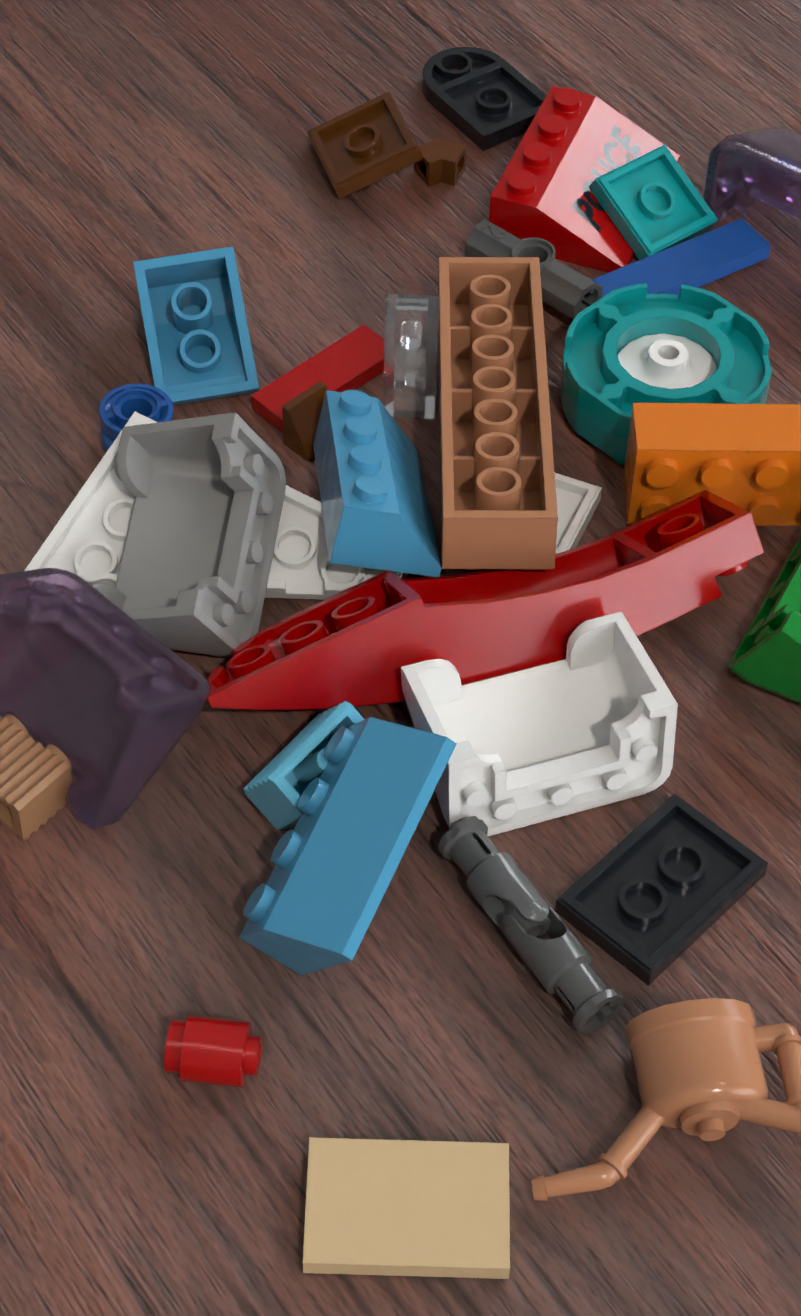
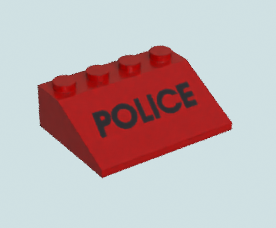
(550, 175)

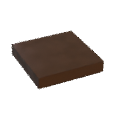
(365, 145)

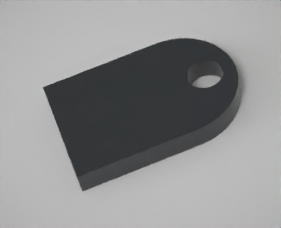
(484, 95)

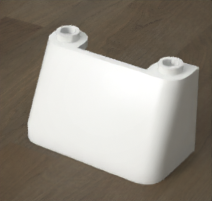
(549, 733)

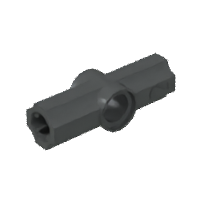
(560, 284)

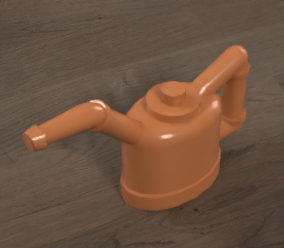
(695, 1074)

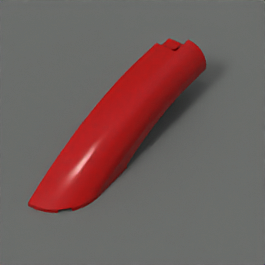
(487, 618)

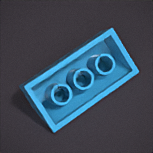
(372, 488)
(345, 844)

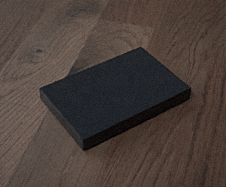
(661, 888)

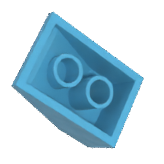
(196, 325)

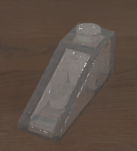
(410, 355)

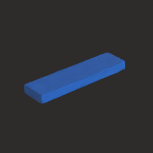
(693, 261)

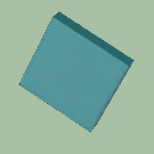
(653, 203)

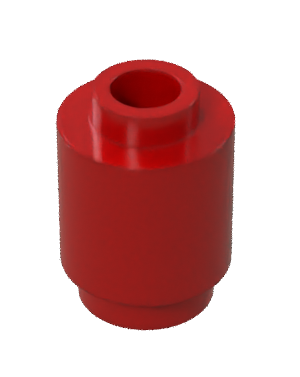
(212, 1051)

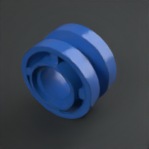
(125, 400)

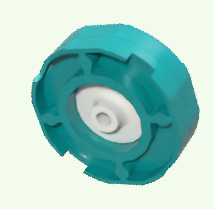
(657, 352)

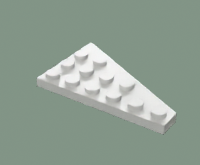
(96, 525)

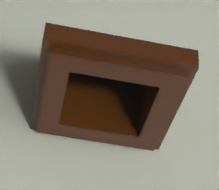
(301, 420)

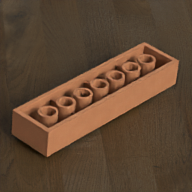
(494, 416)

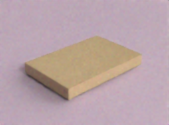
(407, 1208)

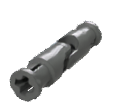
(525, 917)

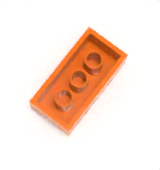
(728, 449)

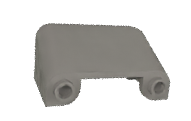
(197, 530)

